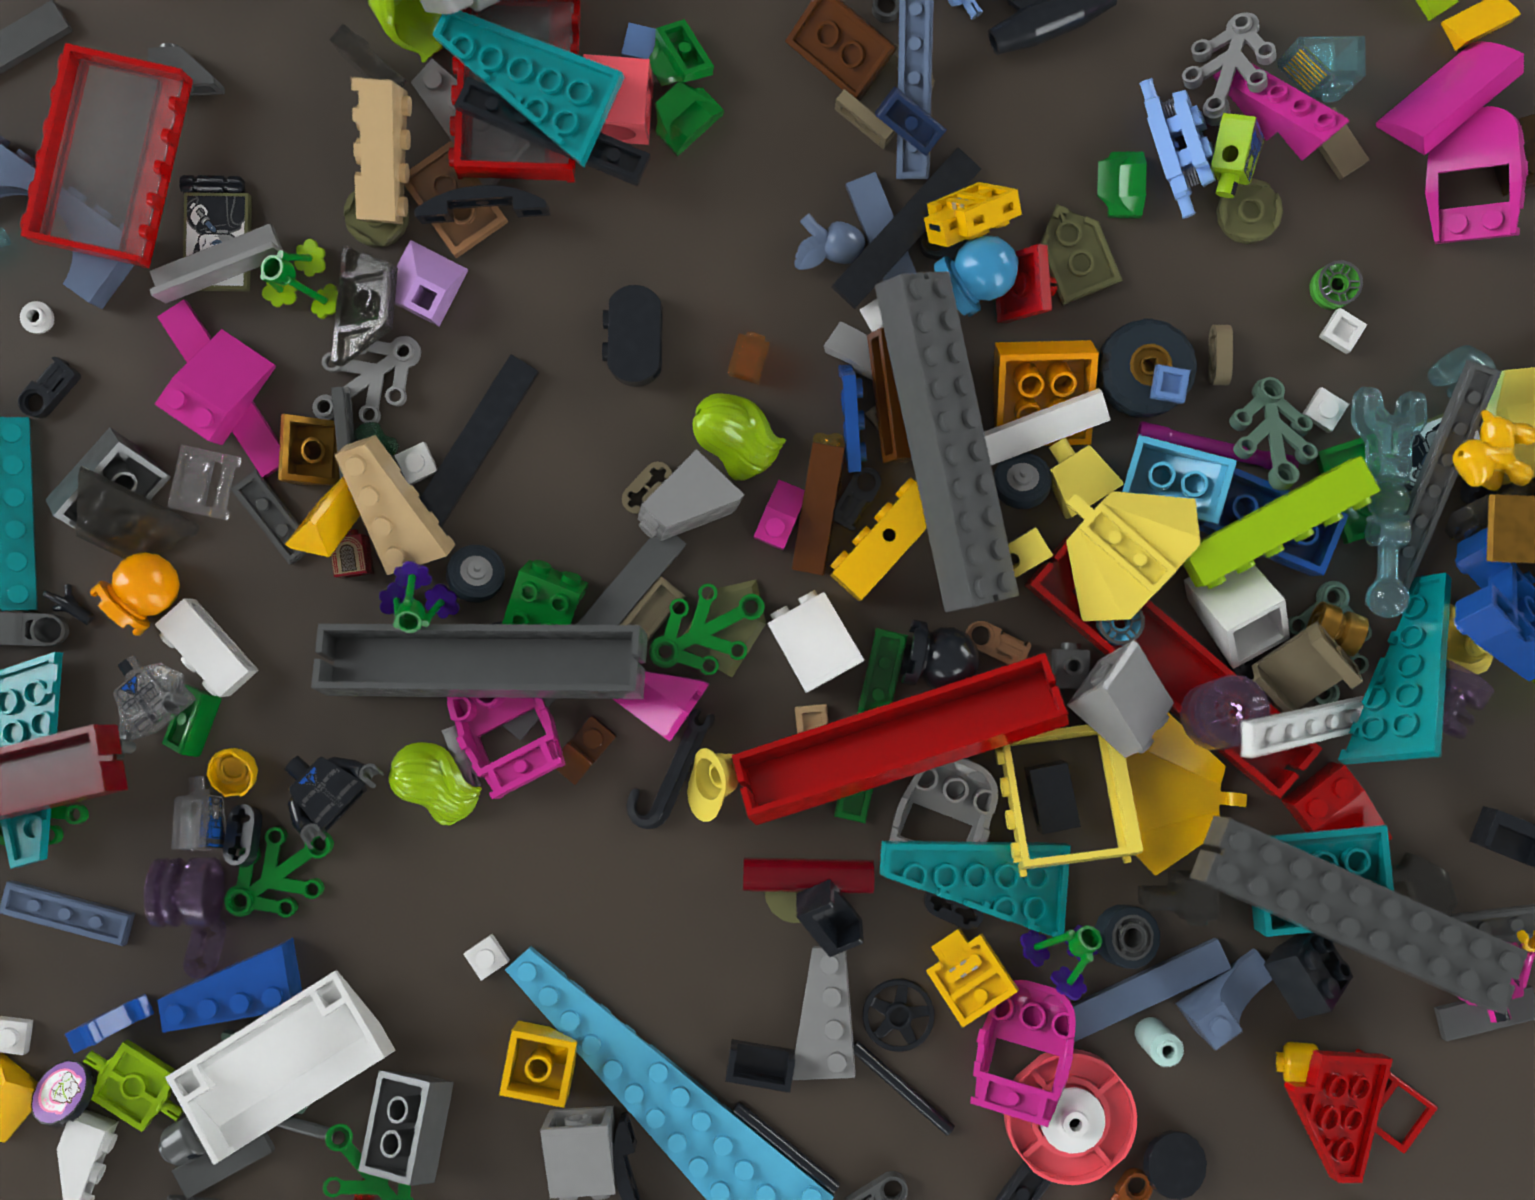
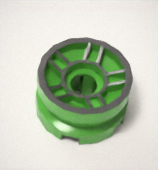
(1345, 276)

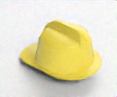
(710, 782)

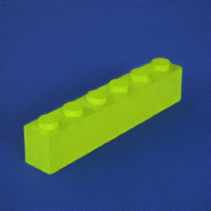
(1280, 521)

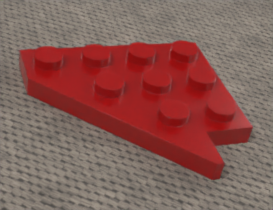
(1342, 1108)

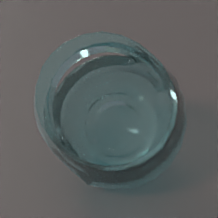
(1453, 365)

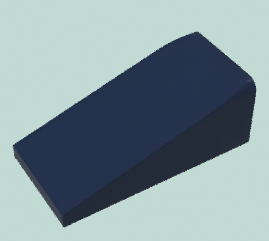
(910, 121)

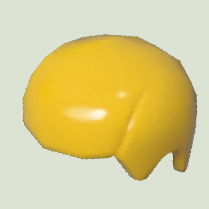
(232, 772)

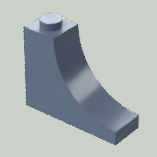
(1219, 1002)

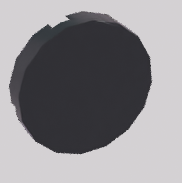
(1175, 1165)

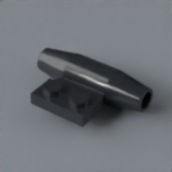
(1042, 21)

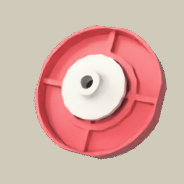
(1089, 1126)

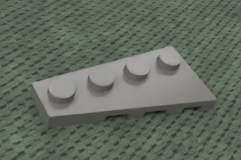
(434, 88)
(825, 1026)

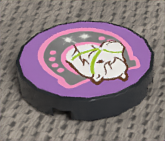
(62, 1093)

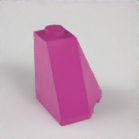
(665, 702)

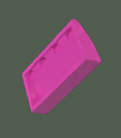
(1452, 95)

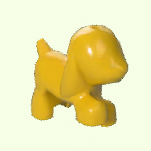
(1488, 459)

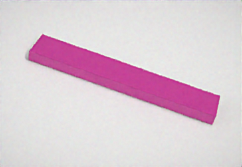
(252, 429)

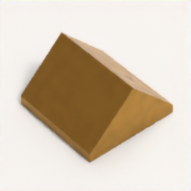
(308, 451)

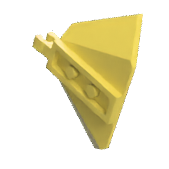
(1128, 550)

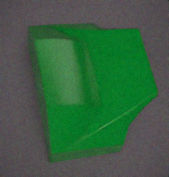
(678, 55)
(685, 115)
(1123, 184)

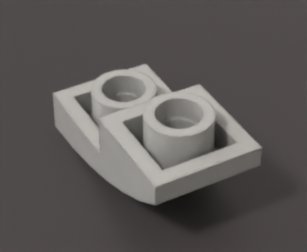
(850, 346)

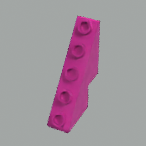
(1287, 111)

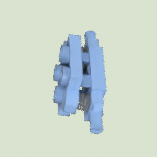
(1175, 163)

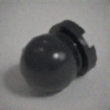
(938, 656)

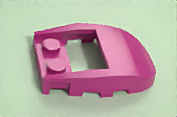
(1483, 141)
(481, 715)
(1035, 1019)

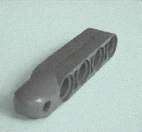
(32, 629)

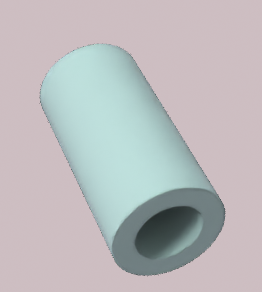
(1159, 1042)

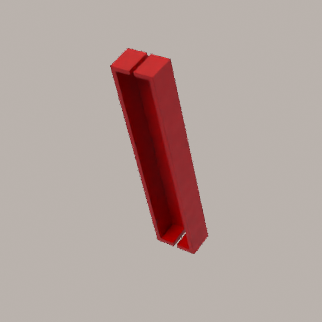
(1178, 663)
(900, 739)

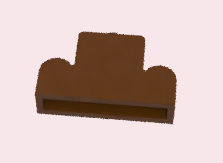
(889, 414)

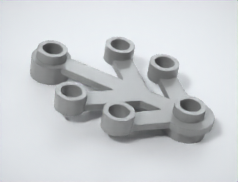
(1239, 31)
(373, 376)

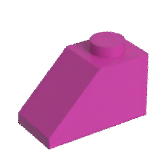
(780, 515)

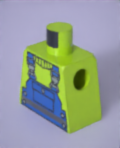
(1236, 152)

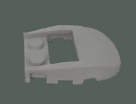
(956, 790)

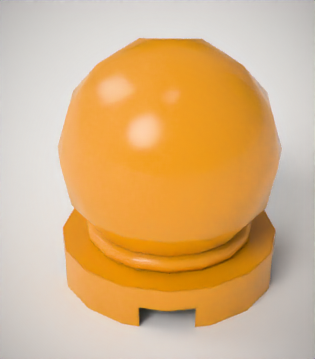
(139, 588)

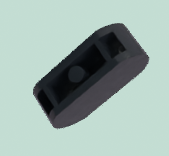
(634, 335)

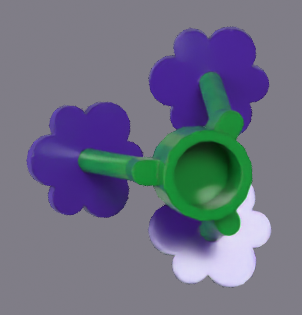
(410, 612)
(1081, 942)

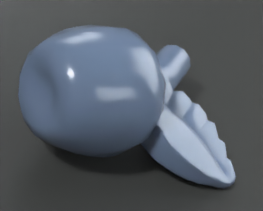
(838, 243)

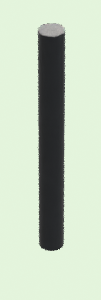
(903, 1088)
(786, 1147)

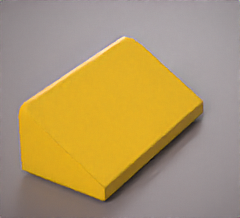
(1479, 21)

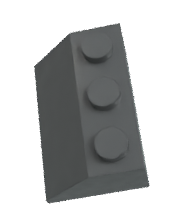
(115, 460)
(406, 1127)

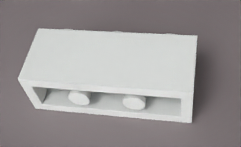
(205, 648)

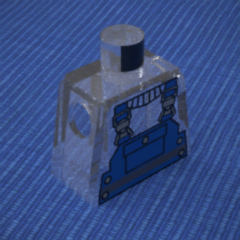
(198, 818)

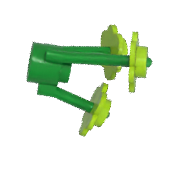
(281, 282)

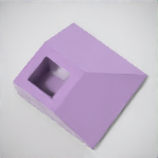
(427, 282)

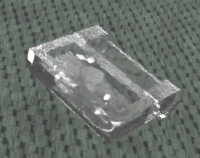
(193, 481)

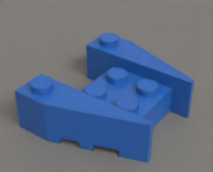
(1502, 612)

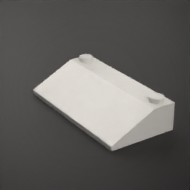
(278, 1065)

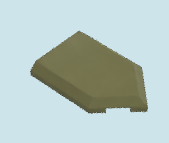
(1078, 255)
(743, 630)

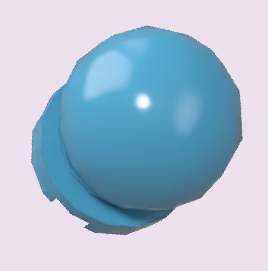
(981, 271)

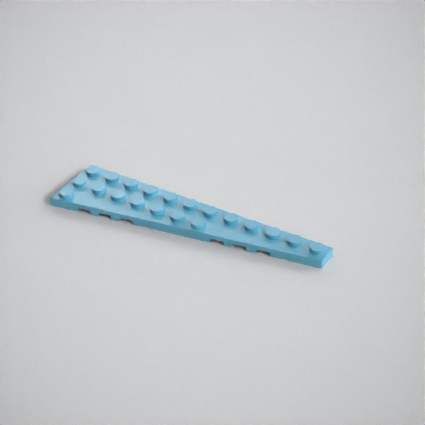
(684, 1118)

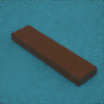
(818, 508)

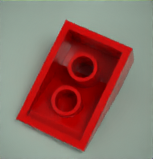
(1332, 802)

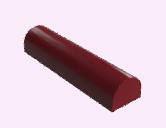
(803, 873)

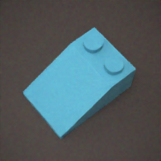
(1181, 472)

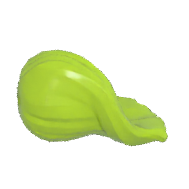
(408, 25)
(736, 434)
(431, 778)

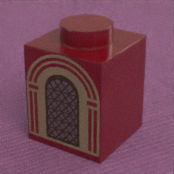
(352, 556)

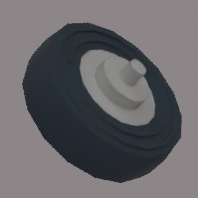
(1023, 481)
(475, 573)

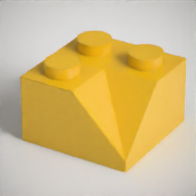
(539, 1065)

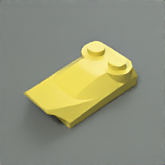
(1515, 401)

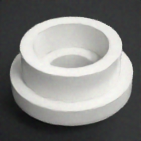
(45, 320)

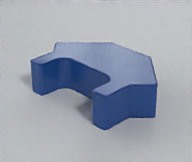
(109, 1023)

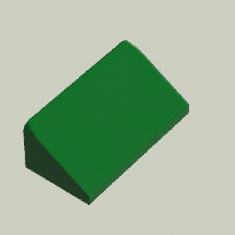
(191, 727)

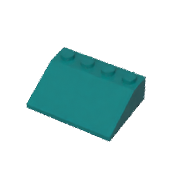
(1356, 849)

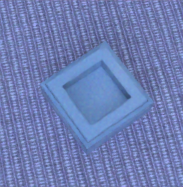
(638, 41)
(1169, 384)

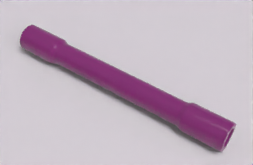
(1208, 445)

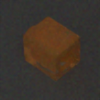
(749, 357)

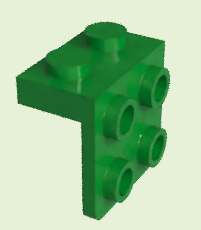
(544, 596)

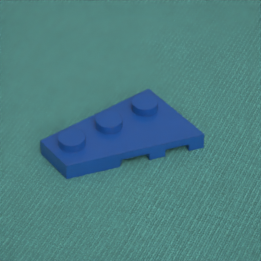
(854, 419)

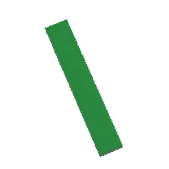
(877, 691)

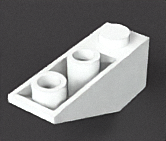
(83, 1154)

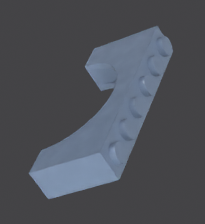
(89, 276)

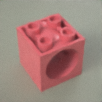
(632, 108)

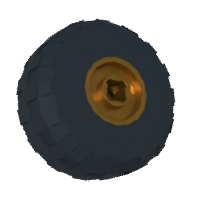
(1129, 364)

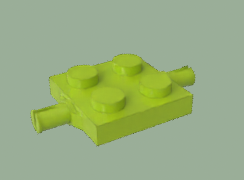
(133, 1085)

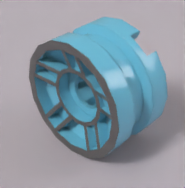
(1116, 636)

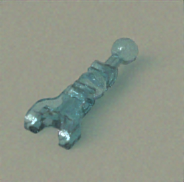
(1389, 459)

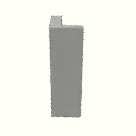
(214, 264)

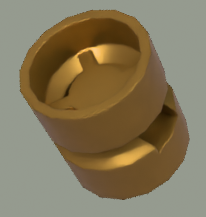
(1346, 629)

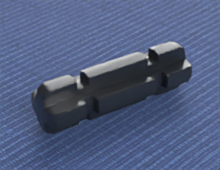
(211, 184)

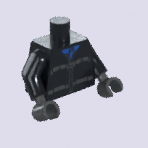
(325, 792)

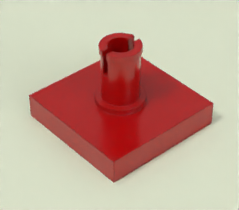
(1031, 289)

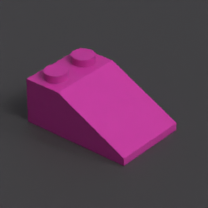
(216, 387)

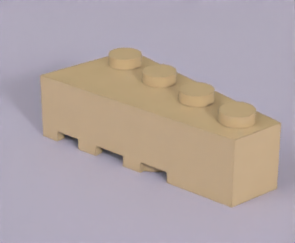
(381, 150)
(391, 507)

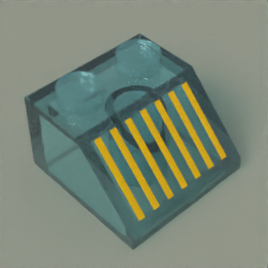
(1325, 65)

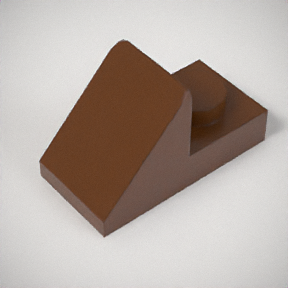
(585, 749)

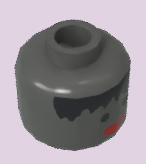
(180, 1143)

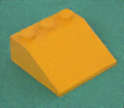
(1040, 376)

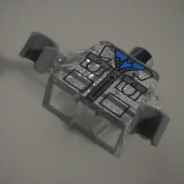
(148, 700)

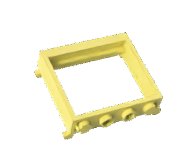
(1119, 794)

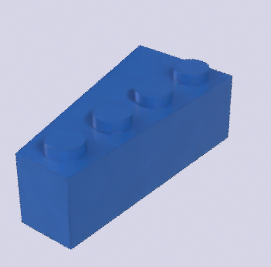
(235, 992)

